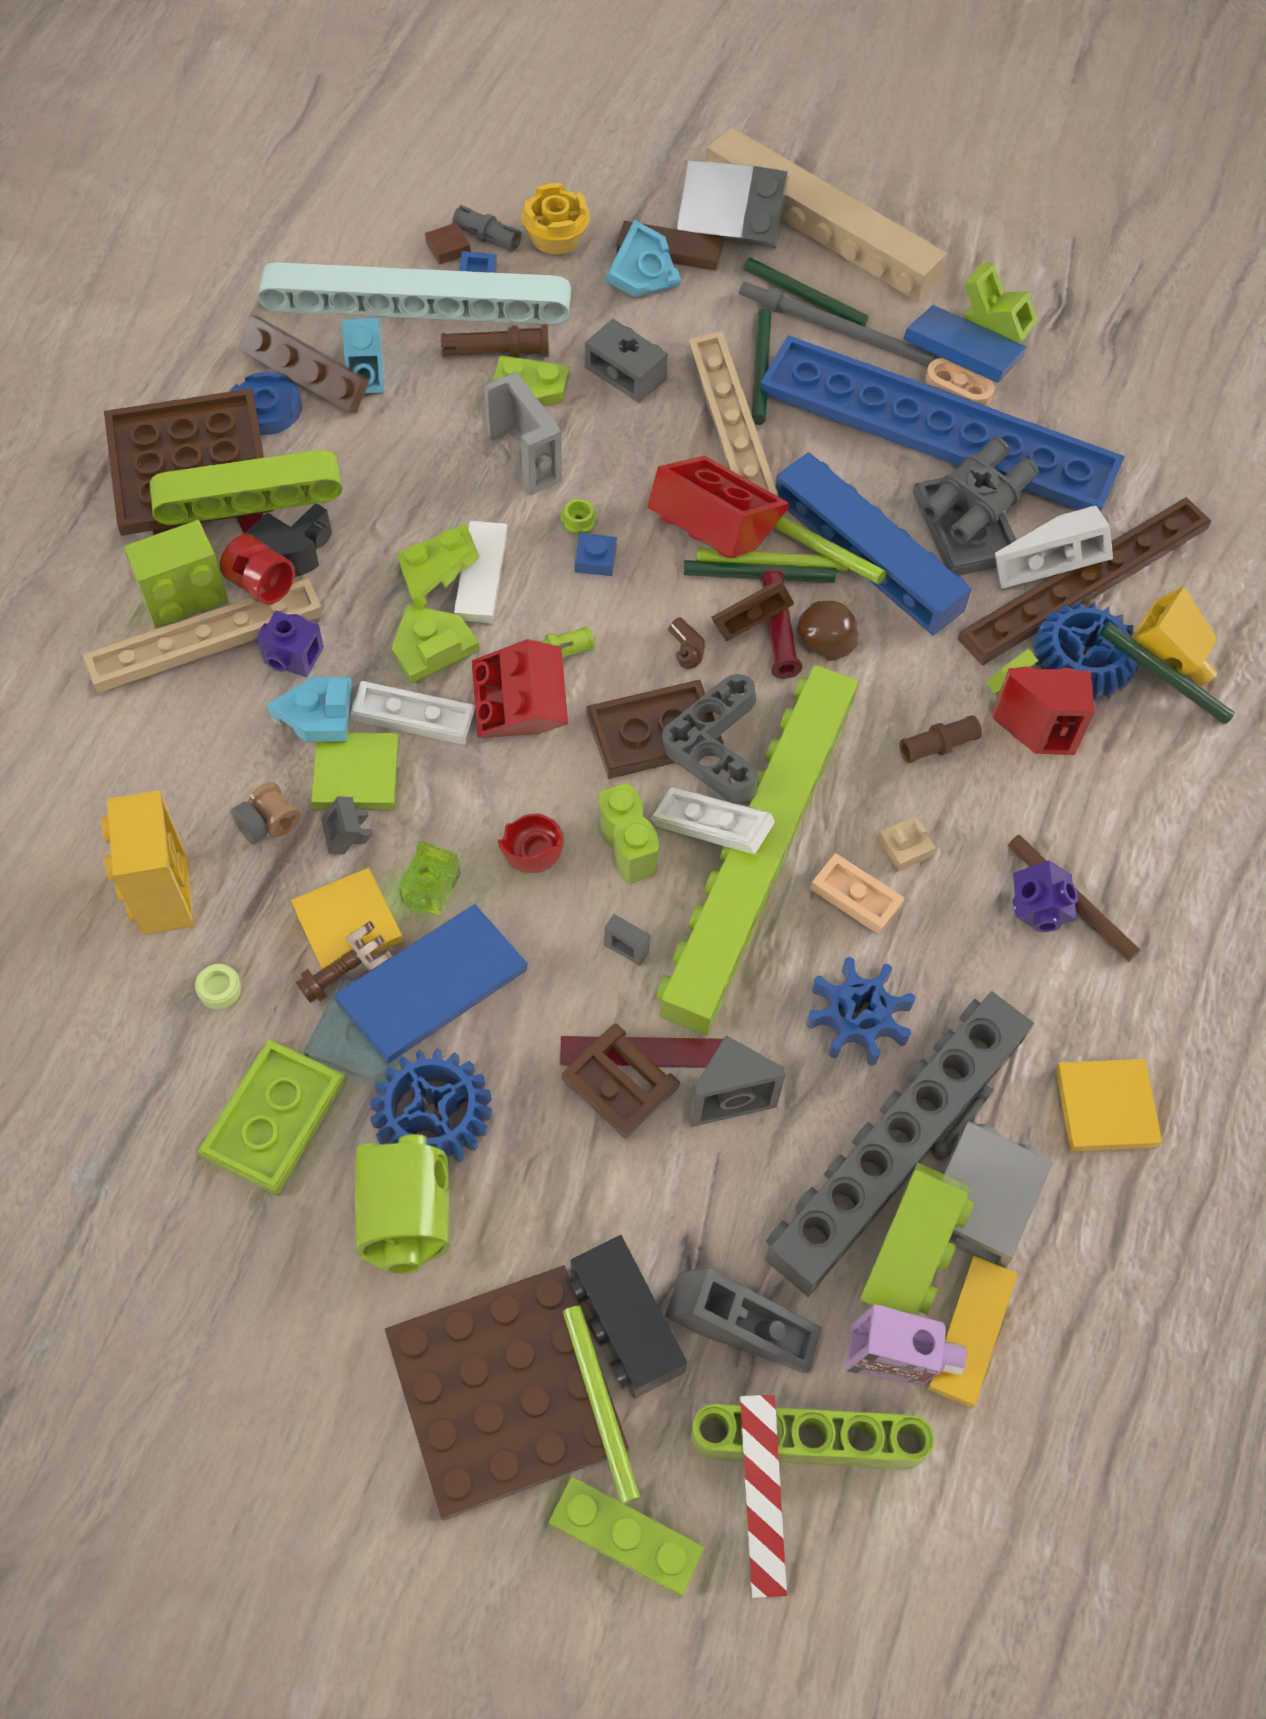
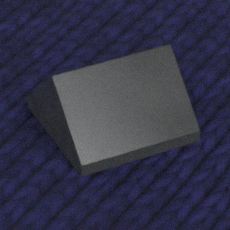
(735, 1084)

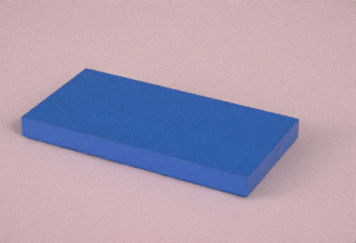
(430, 983)

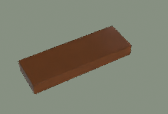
(685, 246)

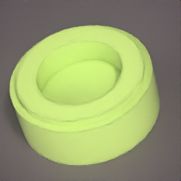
(218, 986)

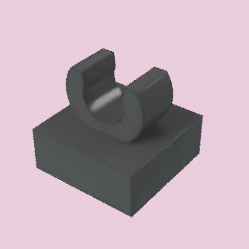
(342, 825)

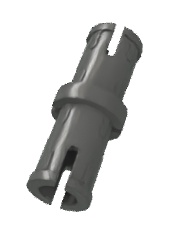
(487, 228)

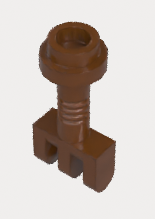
(313, 985)

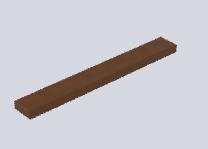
(1131, 553)

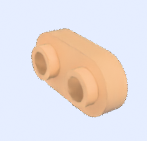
(959, 381)

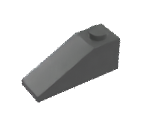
(742, 1319)

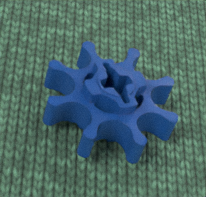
(849, 998)

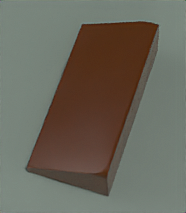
(753, 610)

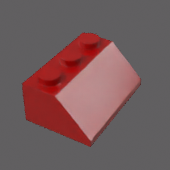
(715, 505)

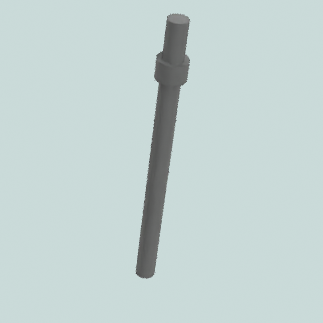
(775, 300)

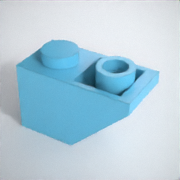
(365, 350)

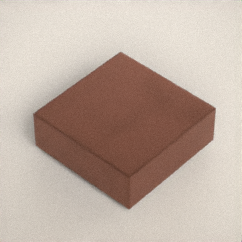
(447, 243)

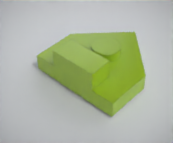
(431, 641)

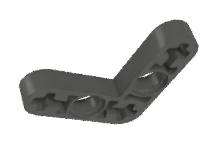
(703, 740)

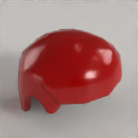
(532, 843)

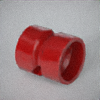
(257, 569)

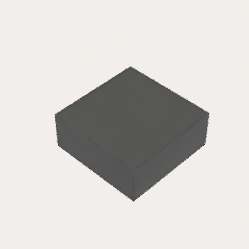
(626, 939)

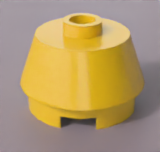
(555, 218)

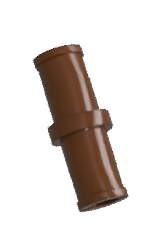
(940, 739)

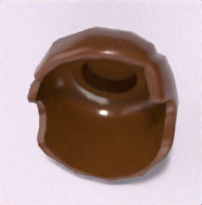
(828, 629)

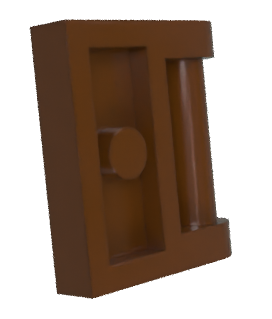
(613, 1091)

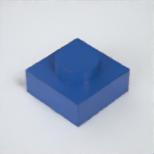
(478, 262)
(595, 554)

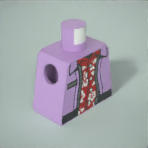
(901, 1347)

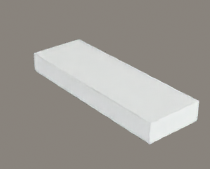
(481, 580)
(413, 713)
(713, 820)

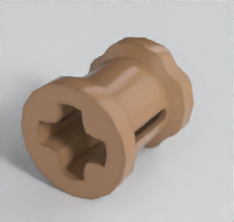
(274, 809)

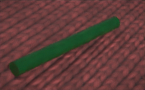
(805, 292)
(761, 365)
(753, 571)
(1166, 673)

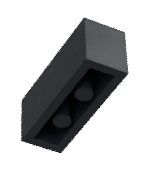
(626, 1317)

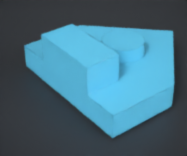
(643, 263)
(316, 709)

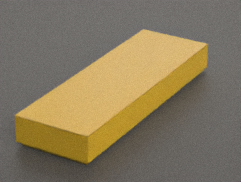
(976, 1326)

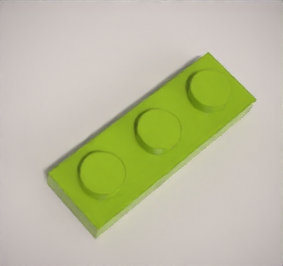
(626, 1536)

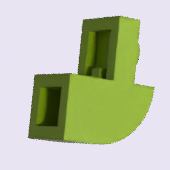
(999, 311)

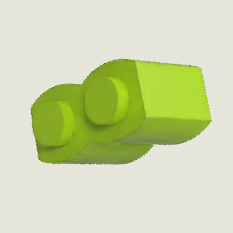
(628, 832)

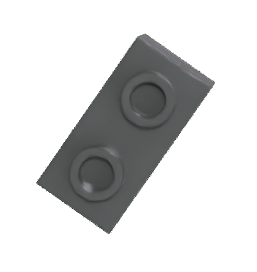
(626, 360)

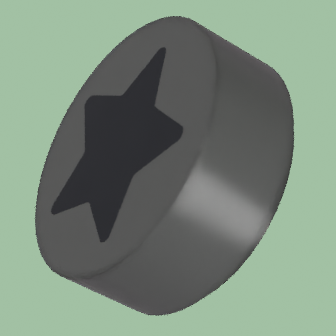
(249, 822)

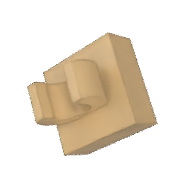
(906, 843)

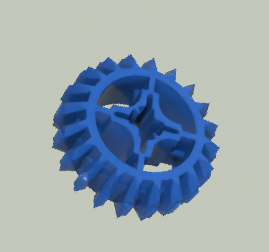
(1068, 634)
(447, 1098)

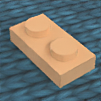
(857, 894)

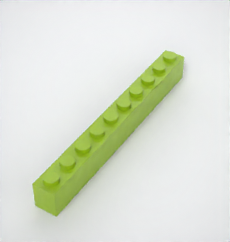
(745, 880)

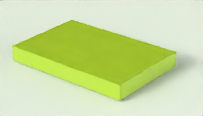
(272, 1116)

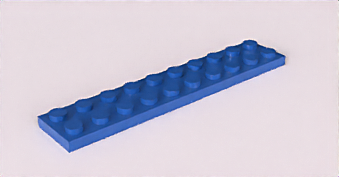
(937, 421)

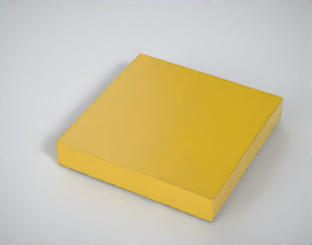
(340, 909)
(1108, 1105)

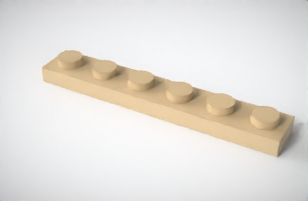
(730, 410)
(193, 638)

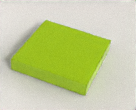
(359, 769)

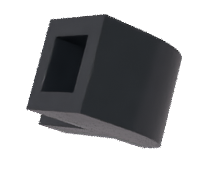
(298, 541)

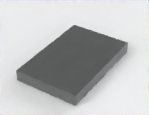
(979, 551)

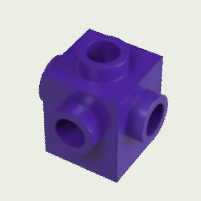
(290, 643)
(1044, 896)

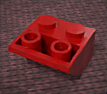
(519, 690)
(1046, 708)

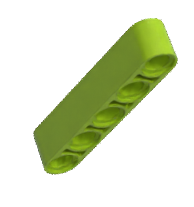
(245, 487)
(834, 1430)

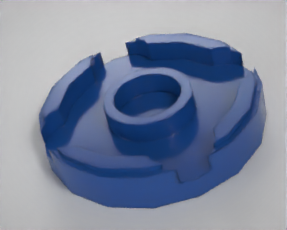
(275, 399)

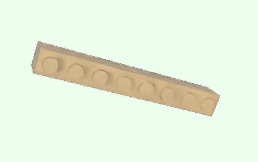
(842, 221)

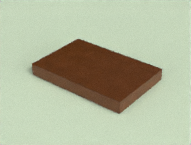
(632, 727)

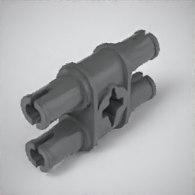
(979, 490)

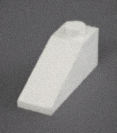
(1056, 547)

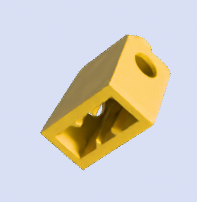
(1178, 635)

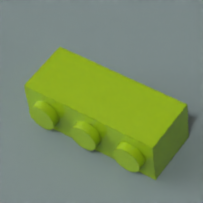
(918, 1242)

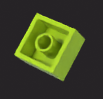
(176, 573)

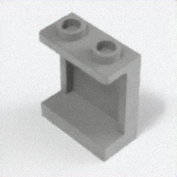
(517, 412)
(1004, 1186)

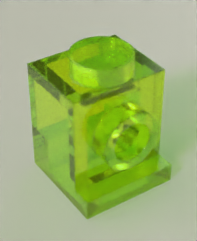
(442, 872)

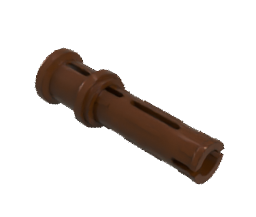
(513, 341)

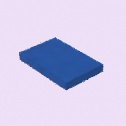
(964, 343)

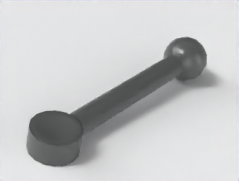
(942, 1148)

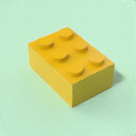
(147, 862)

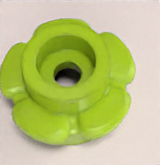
(578, 516)

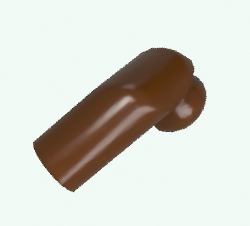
(691, 646)

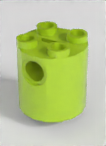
(401, 1204)

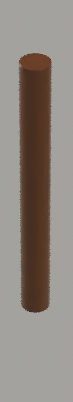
(1083, 906)

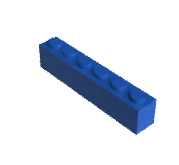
(841, 515)

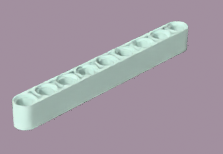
(415, 293)

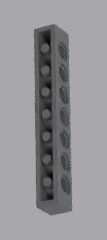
(809, 1263)

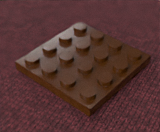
(173, 438)
(497, 1392)

